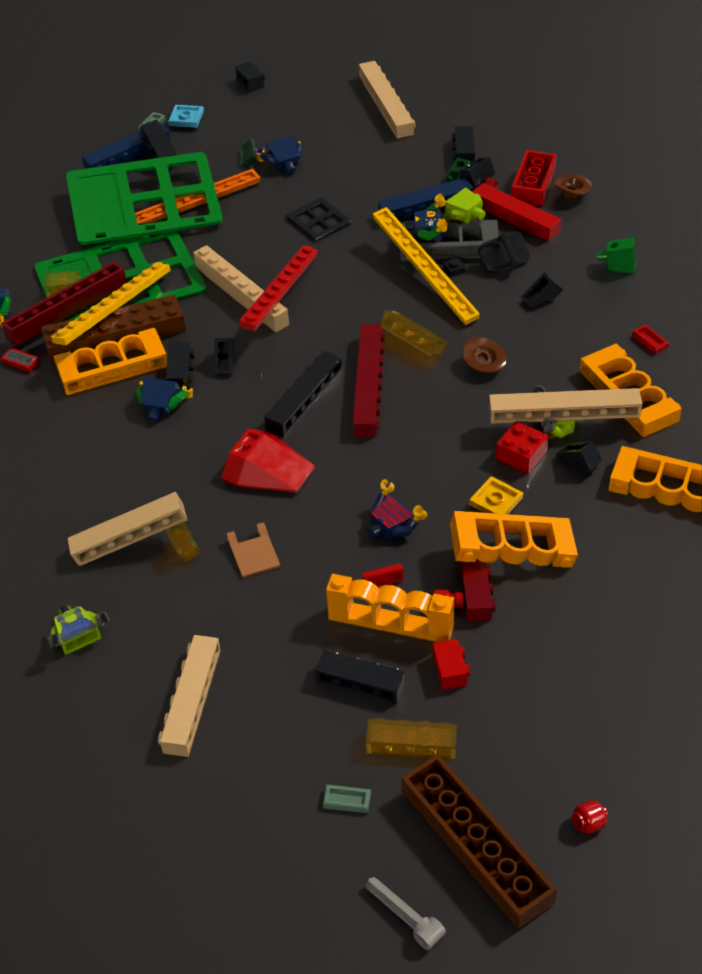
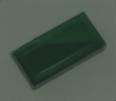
(248, 152)

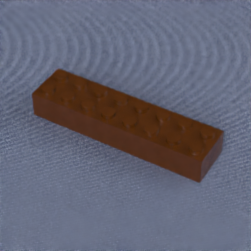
(161, 313)
(479, 841)

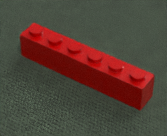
(518, 212)

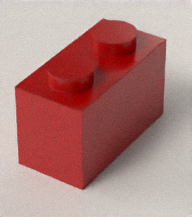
(450, 664)

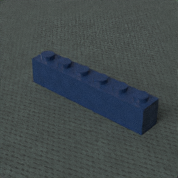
(119, 151)
(406, 205)

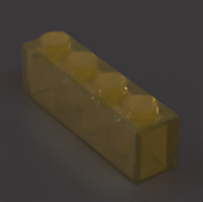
(414, 334)
(411, 738)

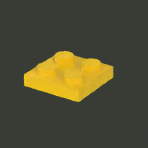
(496, 497)

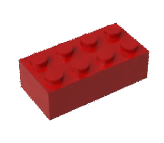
(534, 177)

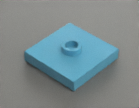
(186, 116)

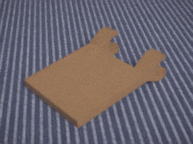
(254, 554)

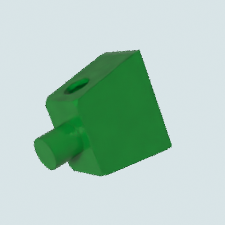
(620, 255)

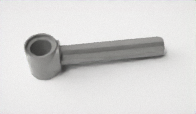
(426, 930)

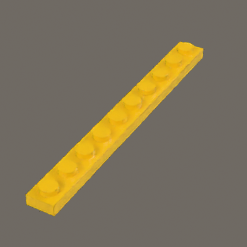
(426, 266)
(110, 304)

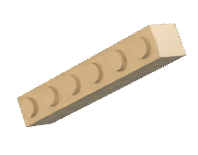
(127, 529)
(189, 696)

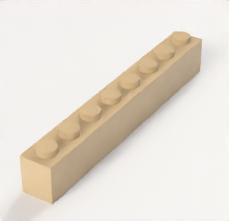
(386, 99)
(237, 285)
(565, 405)

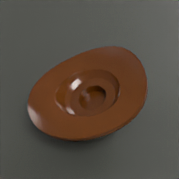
(573, 185)
(484, 355)

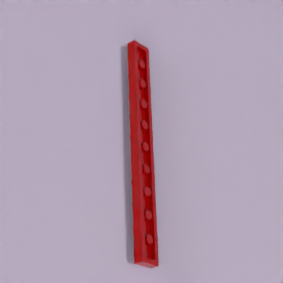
(278, 288)

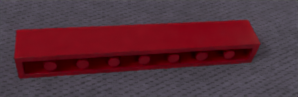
(64, 303)
(367, 381)

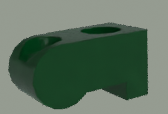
(454, 173)

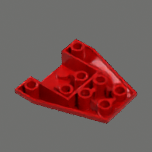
(265, 463)

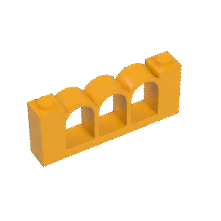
(146, 341)
(614, 358)
(630, 459)
(468, 547)
(437, 608)

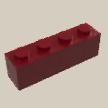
(477, 590)

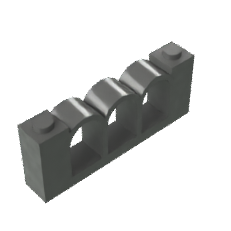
(462, 249)

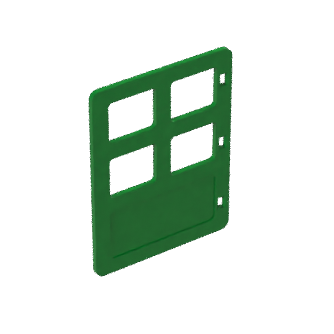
(105, 204)
(87, 262)

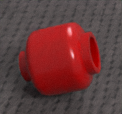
(589, 817)

